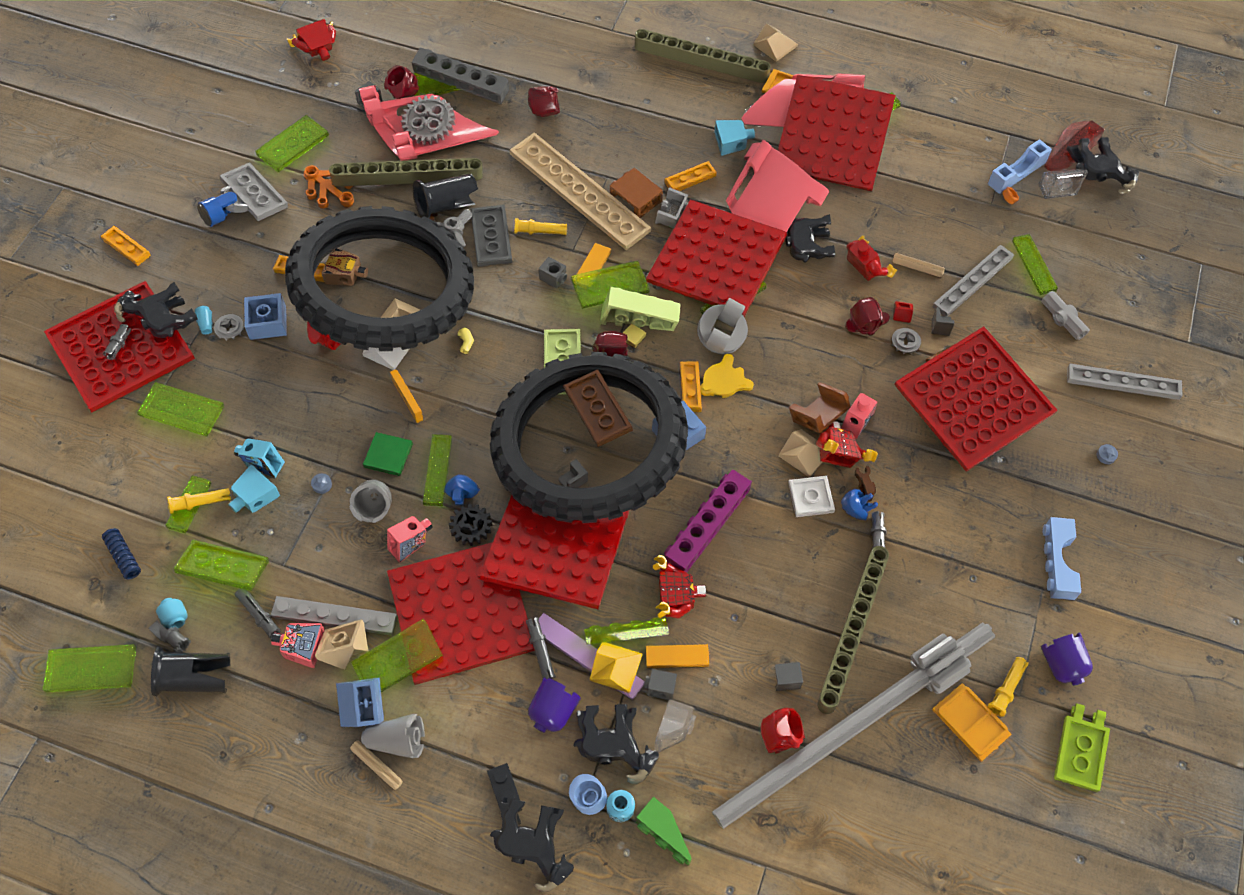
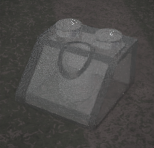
(1062, 182)
(675, 725)

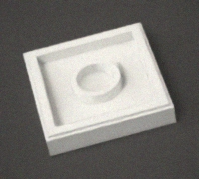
(811, 496)

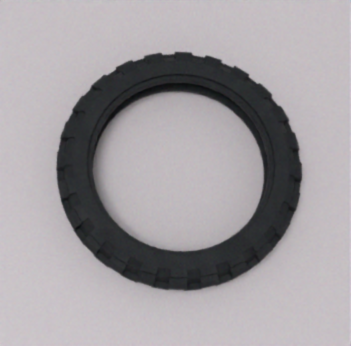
(373, 331)
(599, 501)

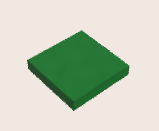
(388, 454)

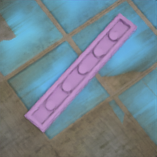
(576, 648)

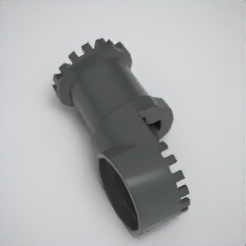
(170, 636)

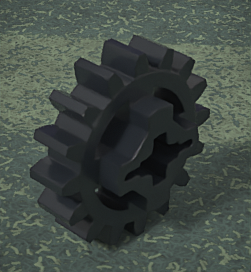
(463, 530)

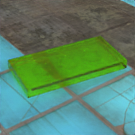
(292, 143)
(594, 285)
(180, 409)
(221, 565)
(399, 656)
(89, 668)

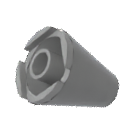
(396, 736)

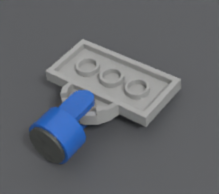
(243, 192)

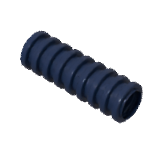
(121, 553)

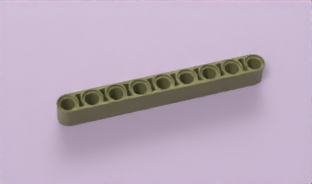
(702, 55)
(402, 171)
(851, 636)

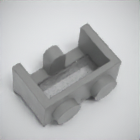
(672, 208)

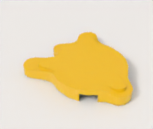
(724, 379)

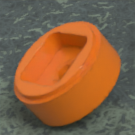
(1010, 195)

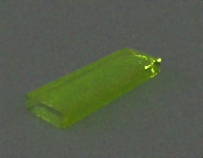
(182, 519)

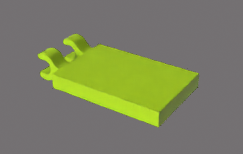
(1082, 749)

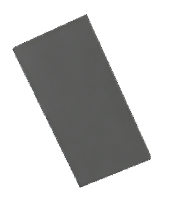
(491, 235)

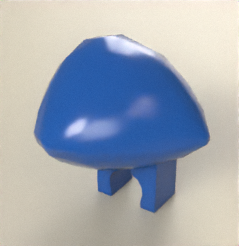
(461, 487)
(856, 504)

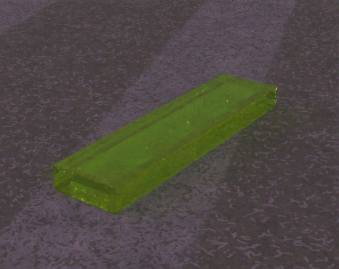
(1034, 264)
(437, 470)

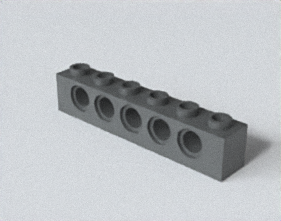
(460, 75)

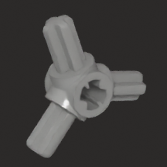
(456, 225)

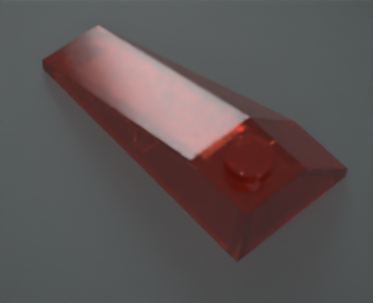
(1060, 157)

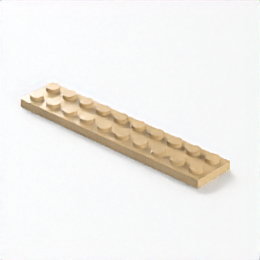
(580, 191)

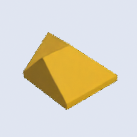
(615, 667)

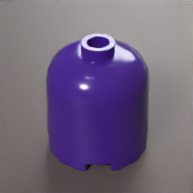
(1068, 659)
(552, 706)

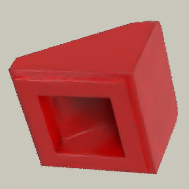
(903, 312)

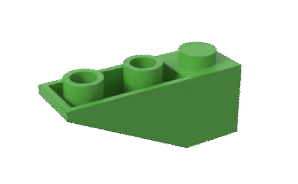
(660, 823)

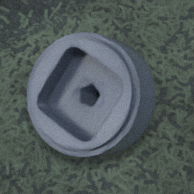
(1107, 454)
(321, 483)

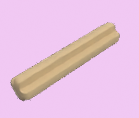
(918, 265)
(376, 765)

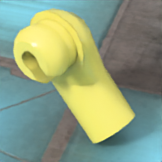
(468, 340)

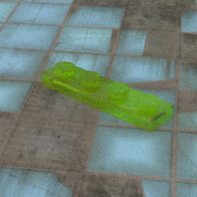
(631, 630)

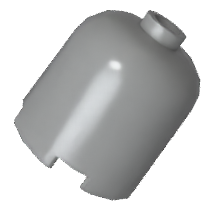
(367, 508)

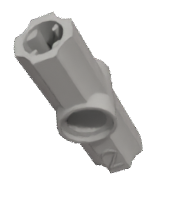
(1065, 315)

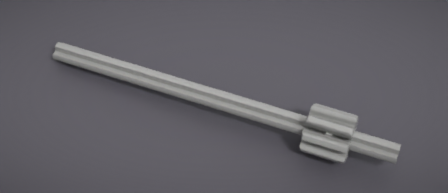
(934, 666)

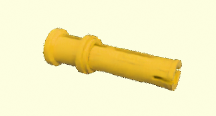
(538, 227)
(189, 501)
(1004, 694)

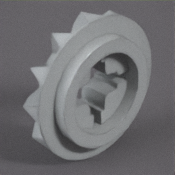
(224, 322)
(913, 338)

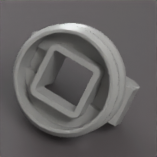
(717, 340)

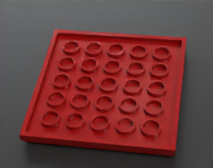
(836, 131)
(716, 256)
(141, 360)
(975, 398)
(554, 555)
(468, 616)

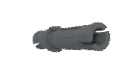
(262, 618)
(538, 641)

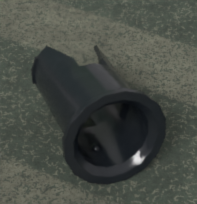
(443, 194)
(179, 672)

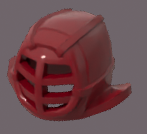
(401, 82)
(543, 101)
(866, 317)
(611, 343)

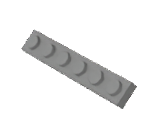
(973, 280)
(1124, 381)
(333, 615)

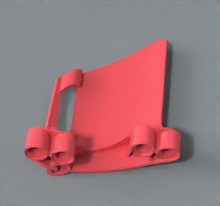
(774, 104)
(389, 126)
(775, 189)

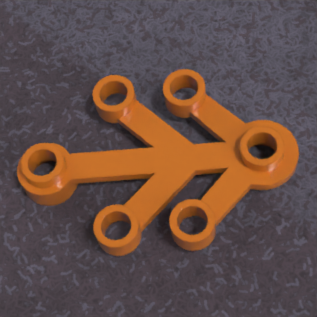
(313, 174)

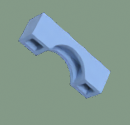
(1032, 159)
(1062, 581)

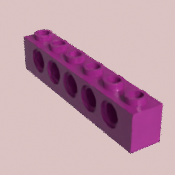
(730, 482)

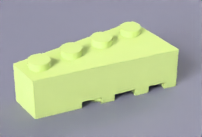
(640, 310)

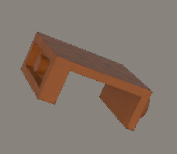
(637, 191)
(823, 410)

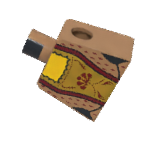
(343, 268)

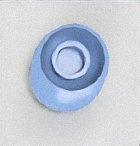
(587, 794)

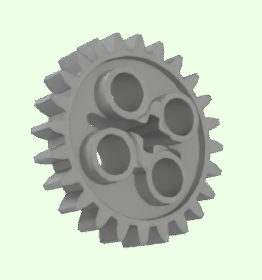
(424, 116)

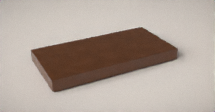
(598, 408)

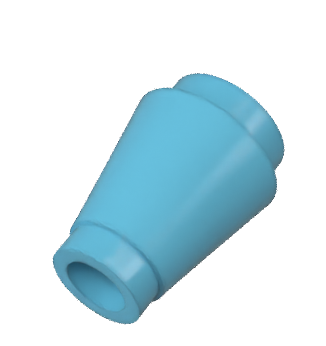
(204, 320)

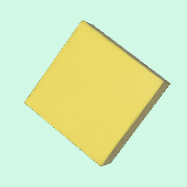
(635, 335)

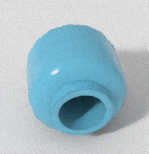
(171, 613)
(623, 799)

